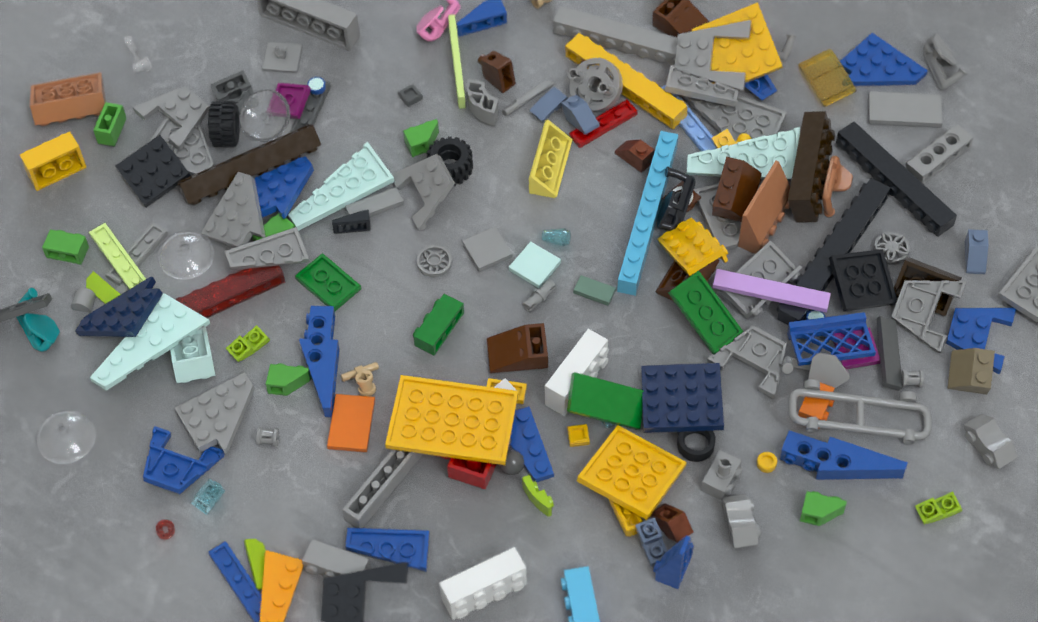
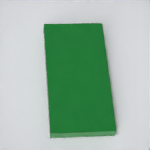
(705, 312)
(605, 401)

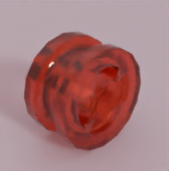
(160, 525)

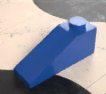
(485, 16)

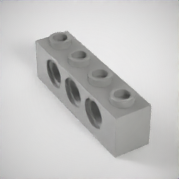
(939, 153)

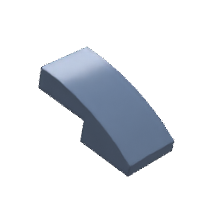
(548, 104)
(651, 540)

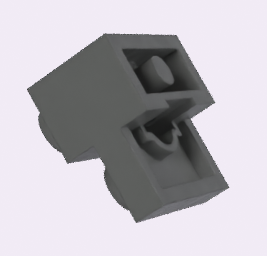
(233, 88)

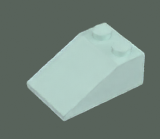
(193, 358)

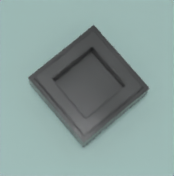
(410, 95)

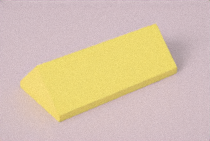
(549, 161)

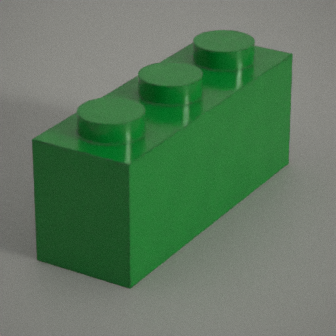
(438, 324)

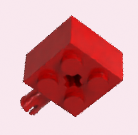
(470, 472)

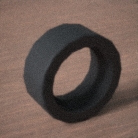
(694, 455)

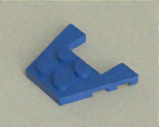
(972, 326)
(174, 470)

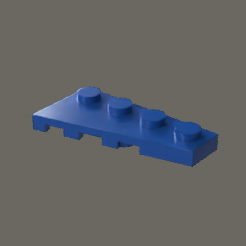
(529, 443)
(391, 545)

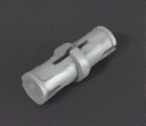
(539, 295)

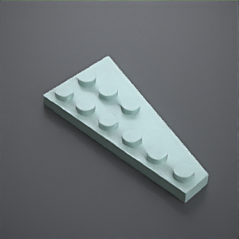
(758, 152)
(348, 184)
(161, 332)

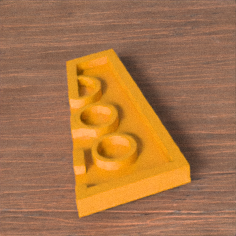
(279, 585)

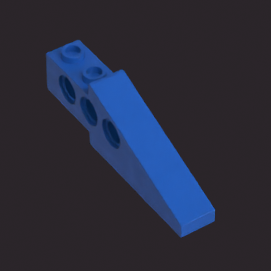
(325, 370)
(858, 461)

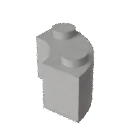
(481, 103)
(990, 441)
(740, 520)

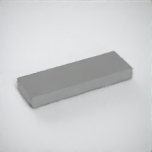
(377, 203)

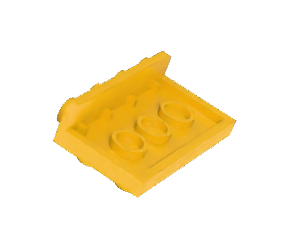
(692, 246)

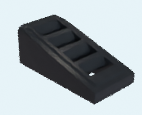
(352, 223)

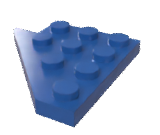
(880, 64)
(282, 186)

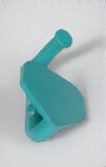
(38, 326)

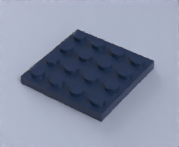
(682, 398)

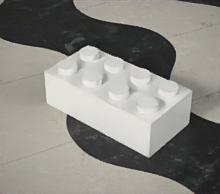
(586, 359)
(483, 584)

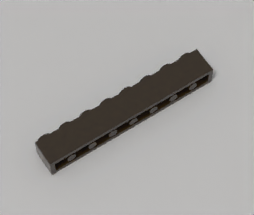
(250, 162)

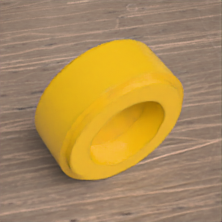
(766, 462)

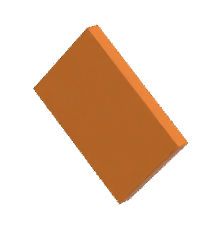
(351, 423)

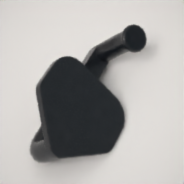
(676, 210)

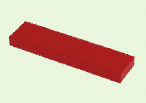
(607, 122)

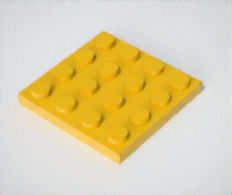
(752, 56)
(631, 472)

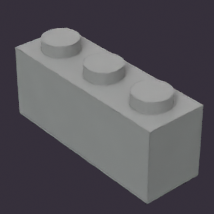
(332, 561)

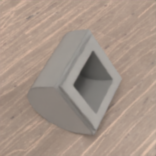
(83, 300)

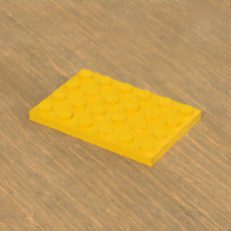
(452, 420)

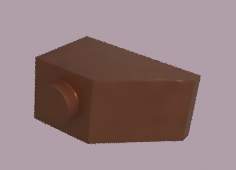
(636, 154)
(672, 522)

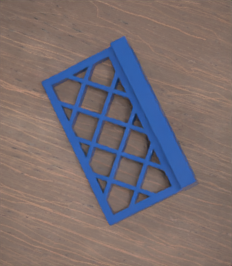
(828, 327)

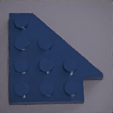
(124, 314)

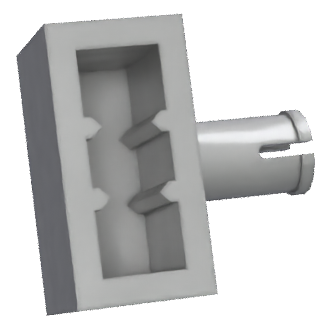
(722, 475)

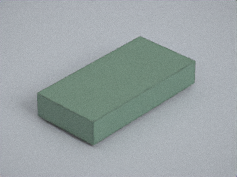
(594, 290)

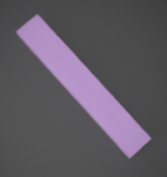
(771, 290)

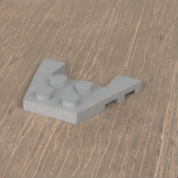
(181, 107)
(432, 183)
(917, 306)
(757, 350)

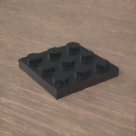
(152, 170)
(863, 280)

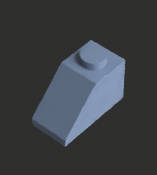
(579, 114)
(976, 251)

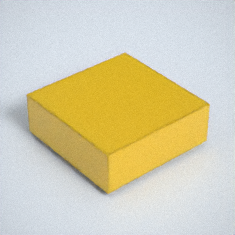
(578, 435)

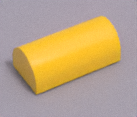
(626, 519)

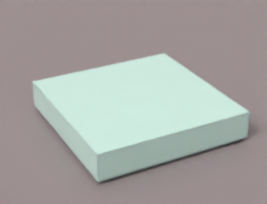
(534, 265)

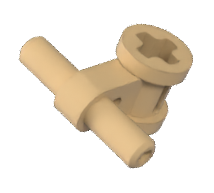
(363, 378)

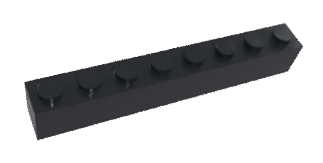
(902, 183)

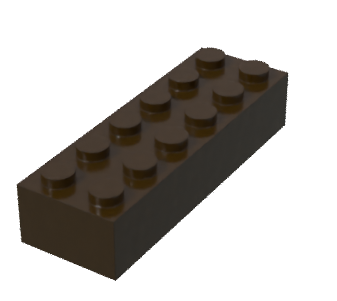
(811, 166)

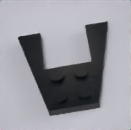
(345, 594)

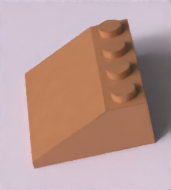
(67, 99)
(765, 210)

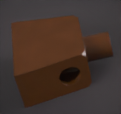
(498, 70)

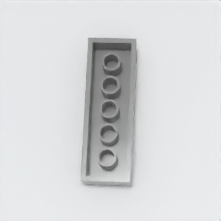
(314, 18)

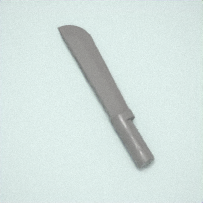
(527, 97)

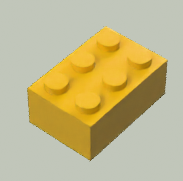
(53, 160)

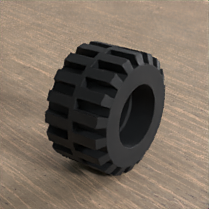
(223, 124)
(456, 150)

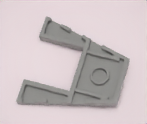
(696, 51)

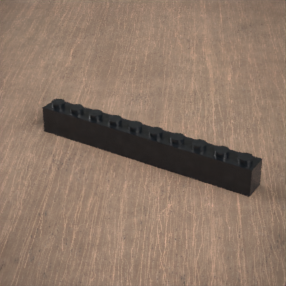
(841, 241)

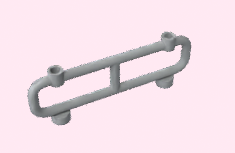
(906, 401)

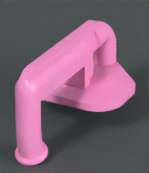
(437, 25)

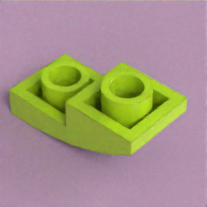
(248, 345)
(538, 498)
(938, 509)

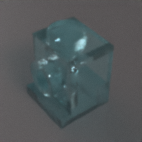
(202, 499)

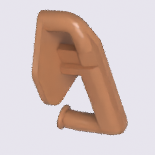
(837, 180)

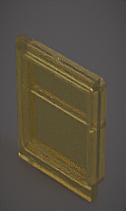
(827, 77)

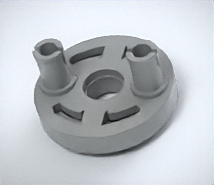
(583, 79)

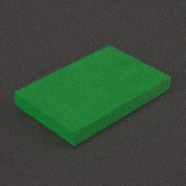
(328, 282)

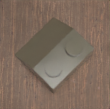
(971, 370)

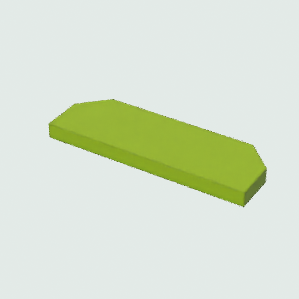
(101, 288)
(256, 556)

